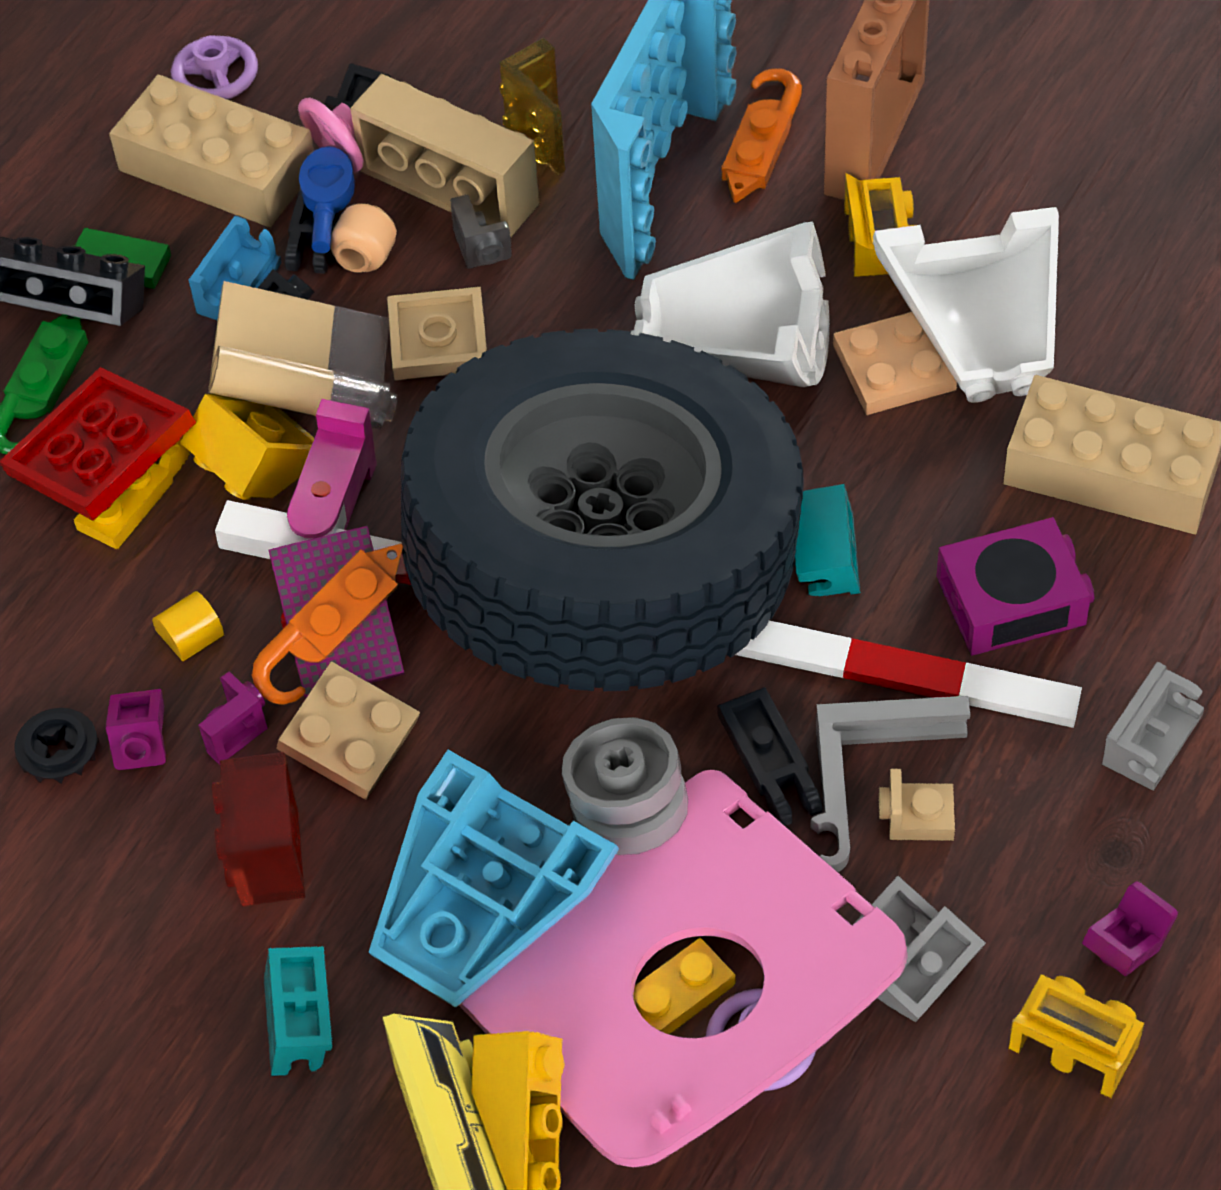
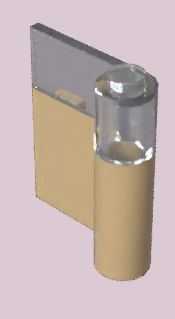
(299, 352)

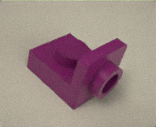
(236, 722)
(136, 729)

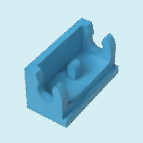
(232, 259)

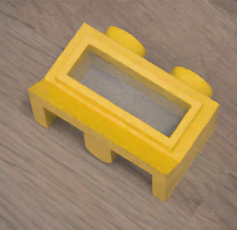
(874, 207)
(1079, 1029)

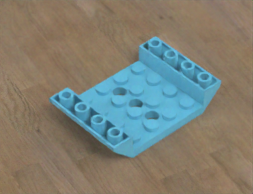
(668, 67)

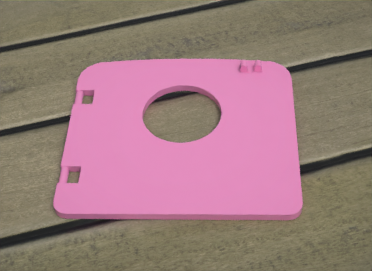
(760, 886)

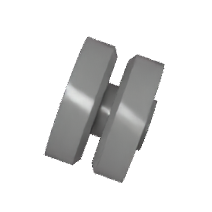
(626, 783)

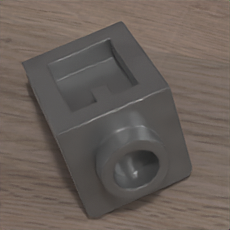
(477, 241)

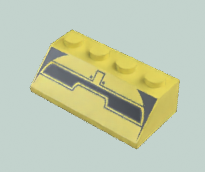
(437, 1089)

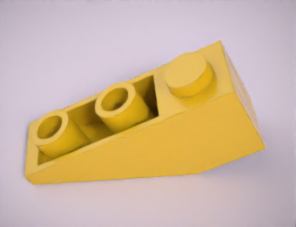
(519, 1104)

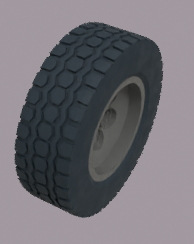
(600, 509)

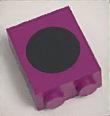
(1014, 585)

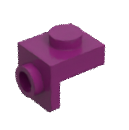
(1132, 930)

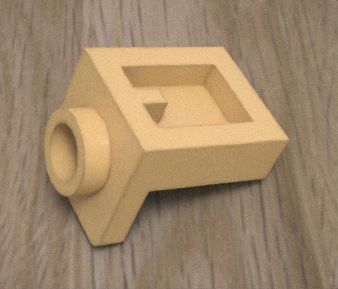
(917, 809)

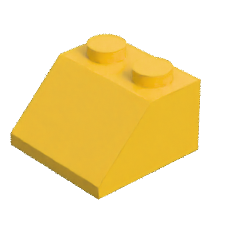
(247, 445)

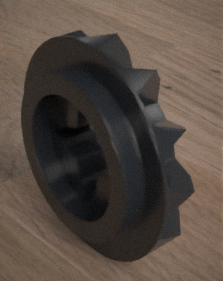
(50, 728)

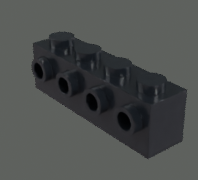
(70, 281)

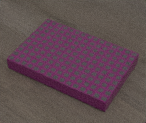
(302, 572)

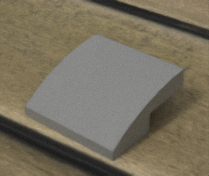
(935, 944)

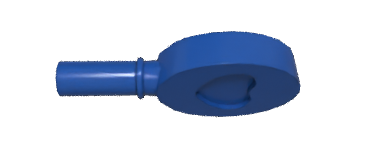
(326, 188)

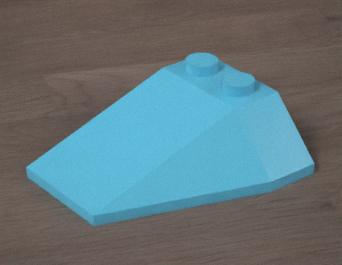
(479, 880)

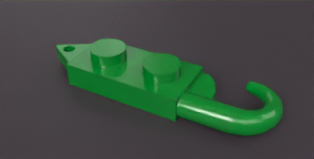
(42, 373)

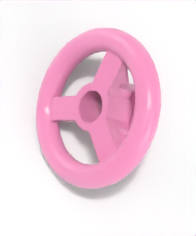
(331, 128)

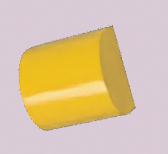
(189, 625)

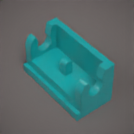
(827, 542)
(297, 1007)

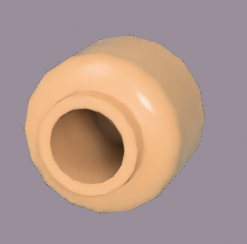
(362, 238)

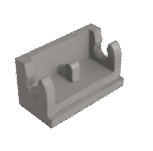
(1153, 727)

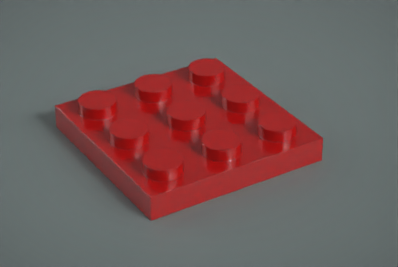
(97, 443)

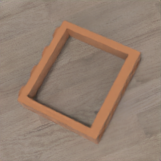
(868, 116)

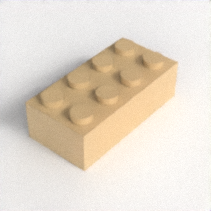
(212, 150)
(445, 152)
(1114, 454)

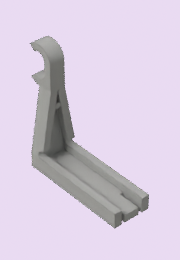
(874, 723)

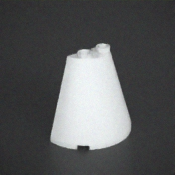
(983, 299)
(747, 306)

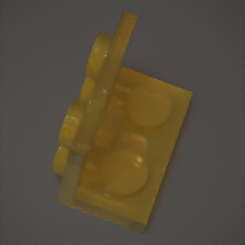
(533, 103)

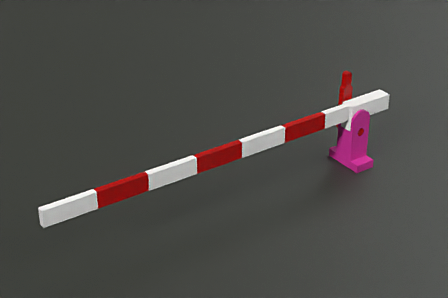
(345, 456)

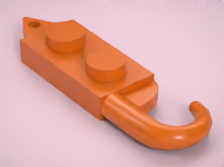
(761, 136)
(329, 617)

